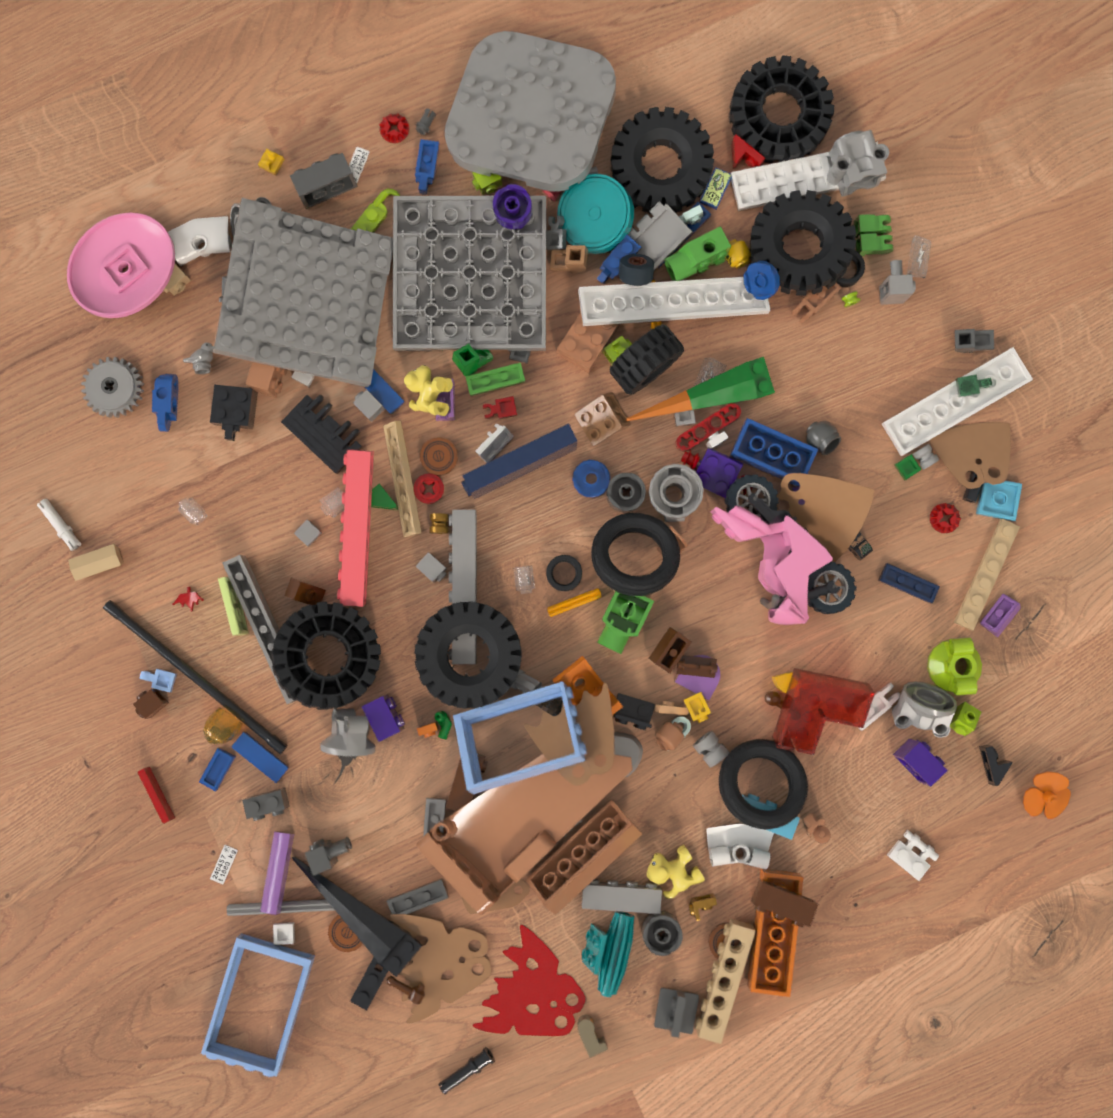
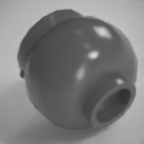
(823, 436)

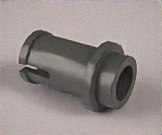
(425, 122)

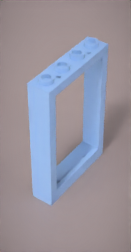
(467, 747)
(235, 1056)

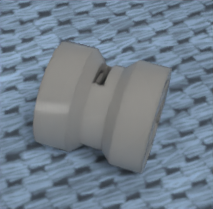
(926, 457)

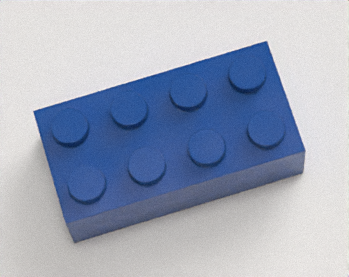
(772, 451)

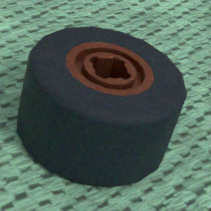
(636, 269)

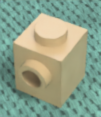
(177, 281)

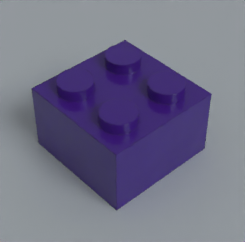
(383, 717)
(920, 762)

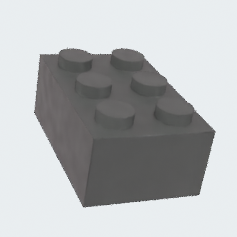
(323, 180)

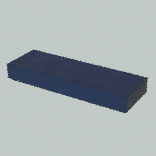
(909, 583)

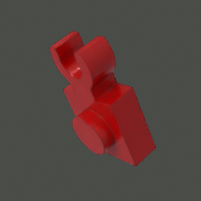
(504, 408)

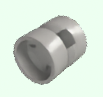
(711, 749)

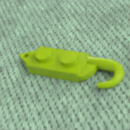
(375, 212)

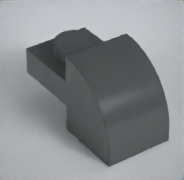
(970, 340)

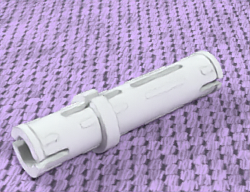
(64, 531)

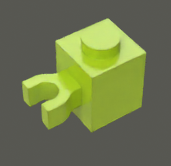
(616, 348)

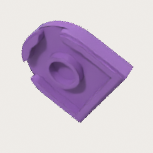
(700, 684)

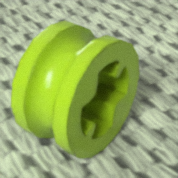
(851, 299)

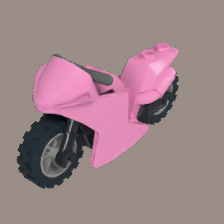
(790, 557)

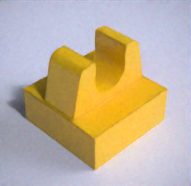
(271, 161)

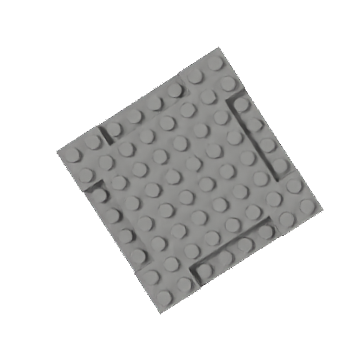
(467, 276)
(303, 294)

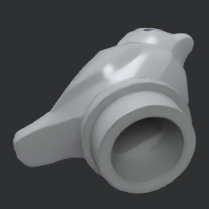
(201, 359)

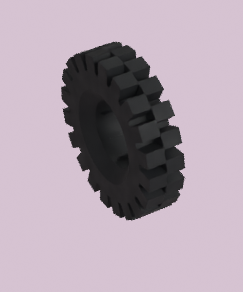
(795, 80)
(662, 130)
(808, 214)
(433, 652)
(304, 683)

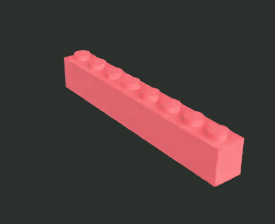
(356, 527)

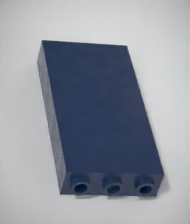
(520, 462)

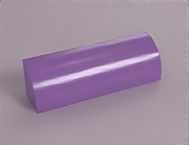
(277, 873)

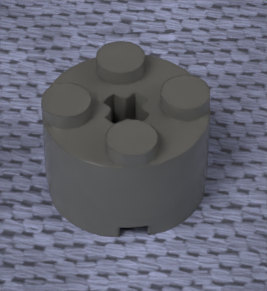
(630, 482)
(666, 943)

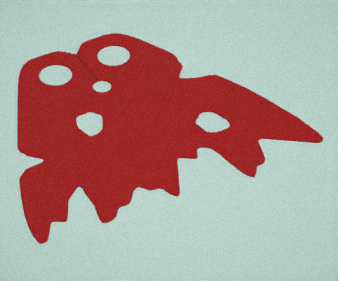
(532, 987)

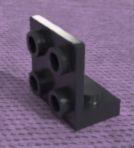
(634, 711)

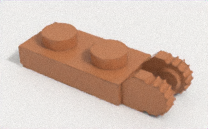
(816, 301)

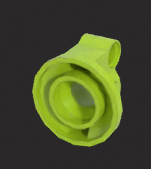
(942, 666)

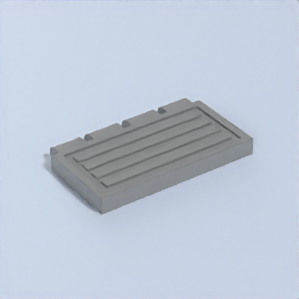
(660, 234)

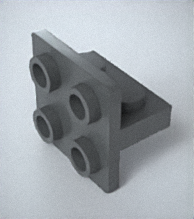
(676, 1011)

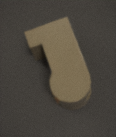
(589, 1036)

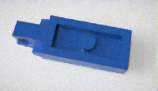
(426, 164)
(611, 265)

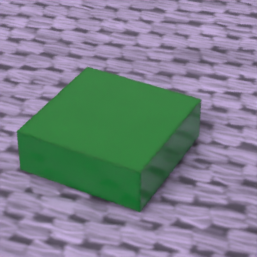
(907, 467)

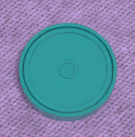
(596, 213)

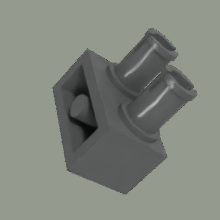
(324, 855)

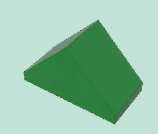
(382, 499)

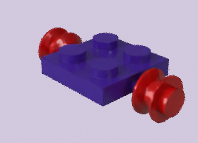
(715, 470)

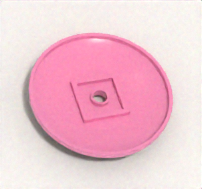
(104, 251)

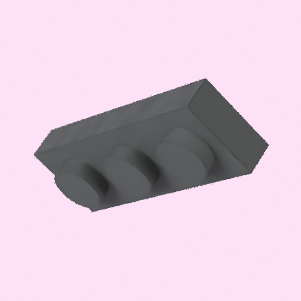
(418, 898)

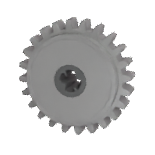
(125, 385)

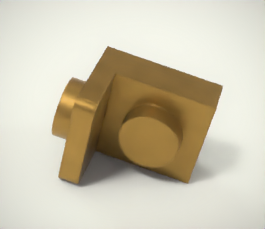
(702, 902)

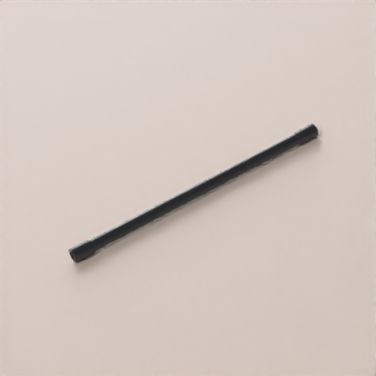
(119, 614)

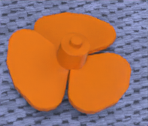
(1052, 792)

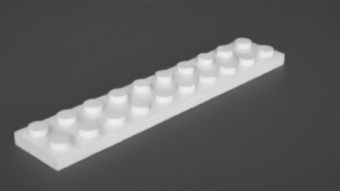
(668, 301)

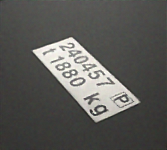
(358, 162)
(223, 864)

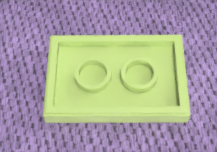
(233, 608)

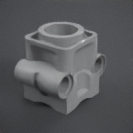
(857, 162)

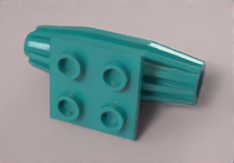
(609, 952)

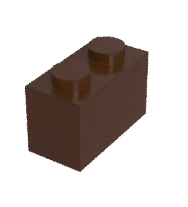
(670, 650)

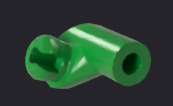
(445, 723)

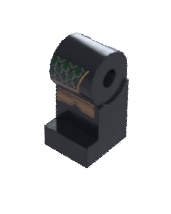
(860, 547)

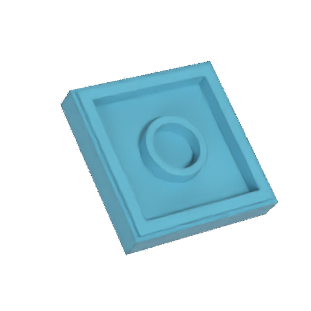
(999, 500)

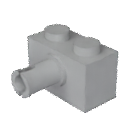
(896, 287)

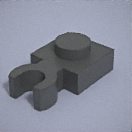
(556, 236)

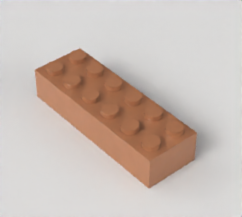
(583, 857)

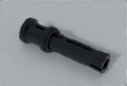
(474, 1065)

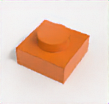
(428, 730)

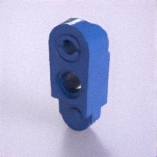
(165, 400)

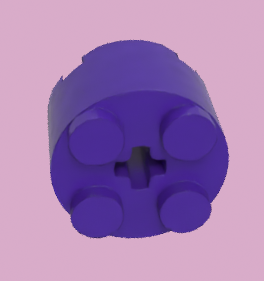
(507, 197)

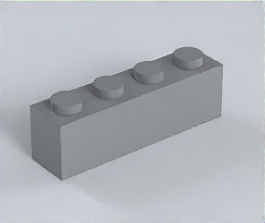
(622, 897)

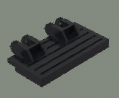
(319, 435)

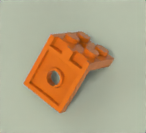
(591, 682)

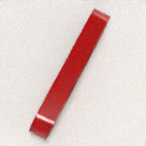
(707, 426)

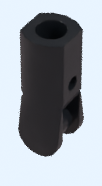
(971, 494)

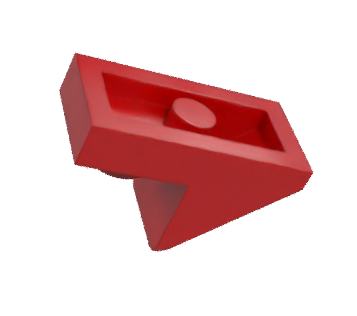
(743, 150)

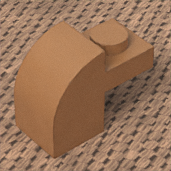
(572, 259)

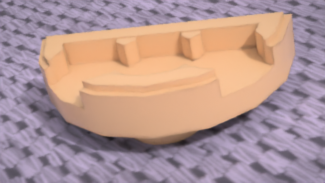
(669, 708)

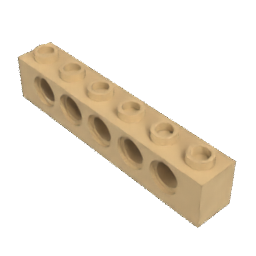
(715, 1029)

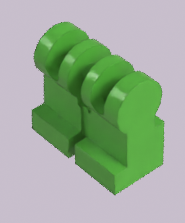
(867, 229)

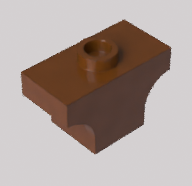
(304, 592)

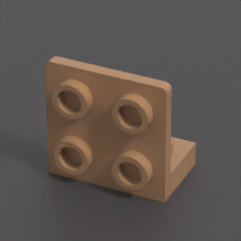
(602, 418)

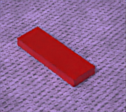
(156, 795)

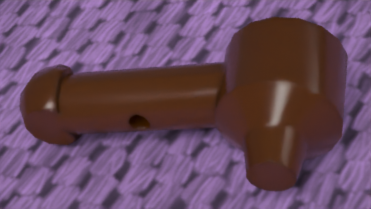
(773, 698)
(414, 994)

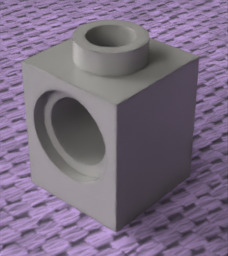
(368, 405)
(432, 568)

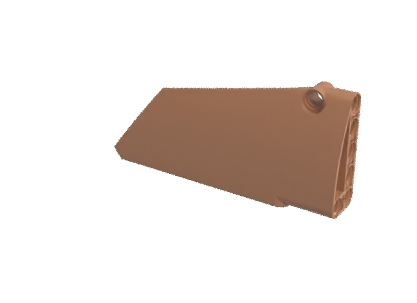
(513, 828)

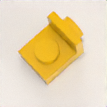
(697, 707)

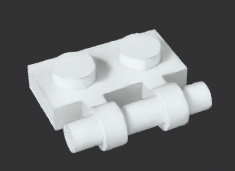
(909, 860)

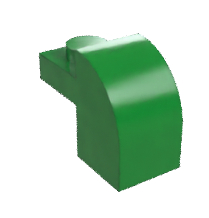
(470, 360)

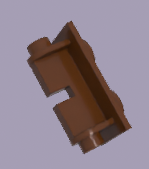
(697, 666)

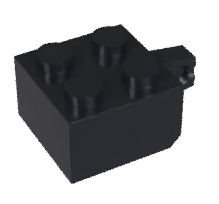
(233, 409)

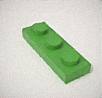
(495, 379)

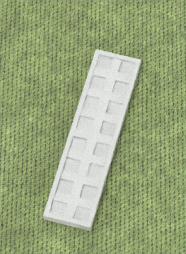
(764, 183)

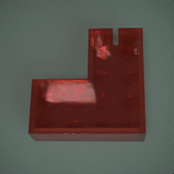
(817, 699)

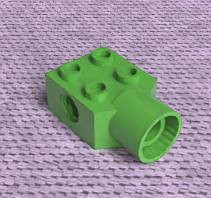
(698, 255)
(623, 619)

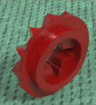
(394, 136)
(428, 479)
(937, 513)

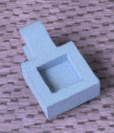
(161, 680)

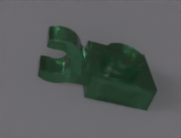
(970, 385)

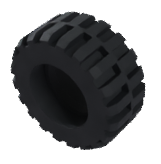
(646, 359)

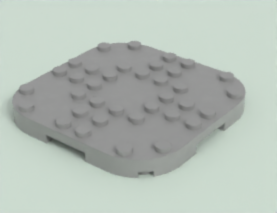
(530, 110)

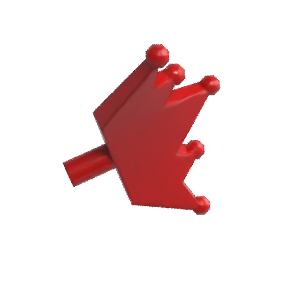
(188, 598)

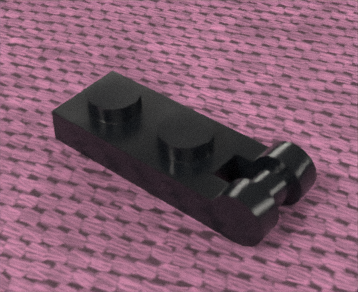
(369, 985)

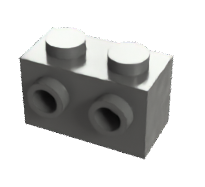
(265, 803)

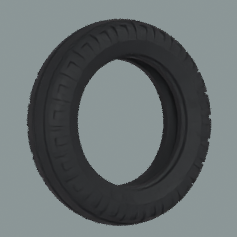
(626, 583)
(740, 807)

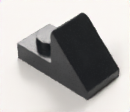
(994, 770)

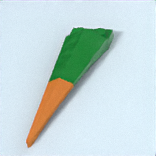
(738, 384)

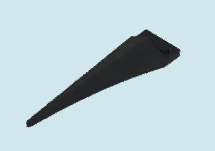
(383, 938)

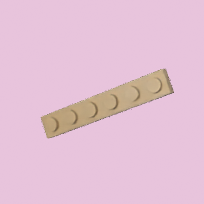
(402, 479)
(986, 574)

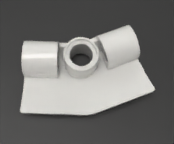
(189, 236)
(725, 840)

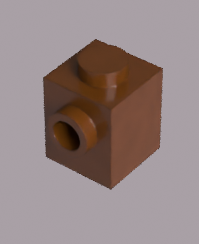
(149, 703)

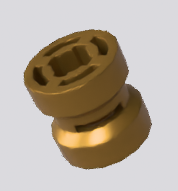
(441, 525)

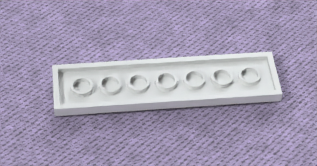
(945, 407)

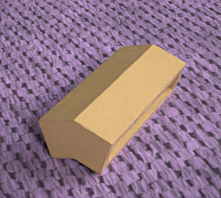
(95, 562)

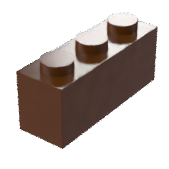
(459, 794)
(784, 903)

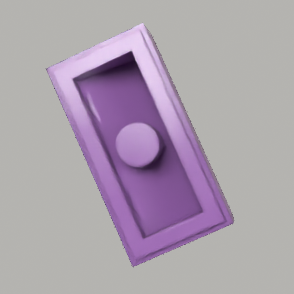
(1000, 615)

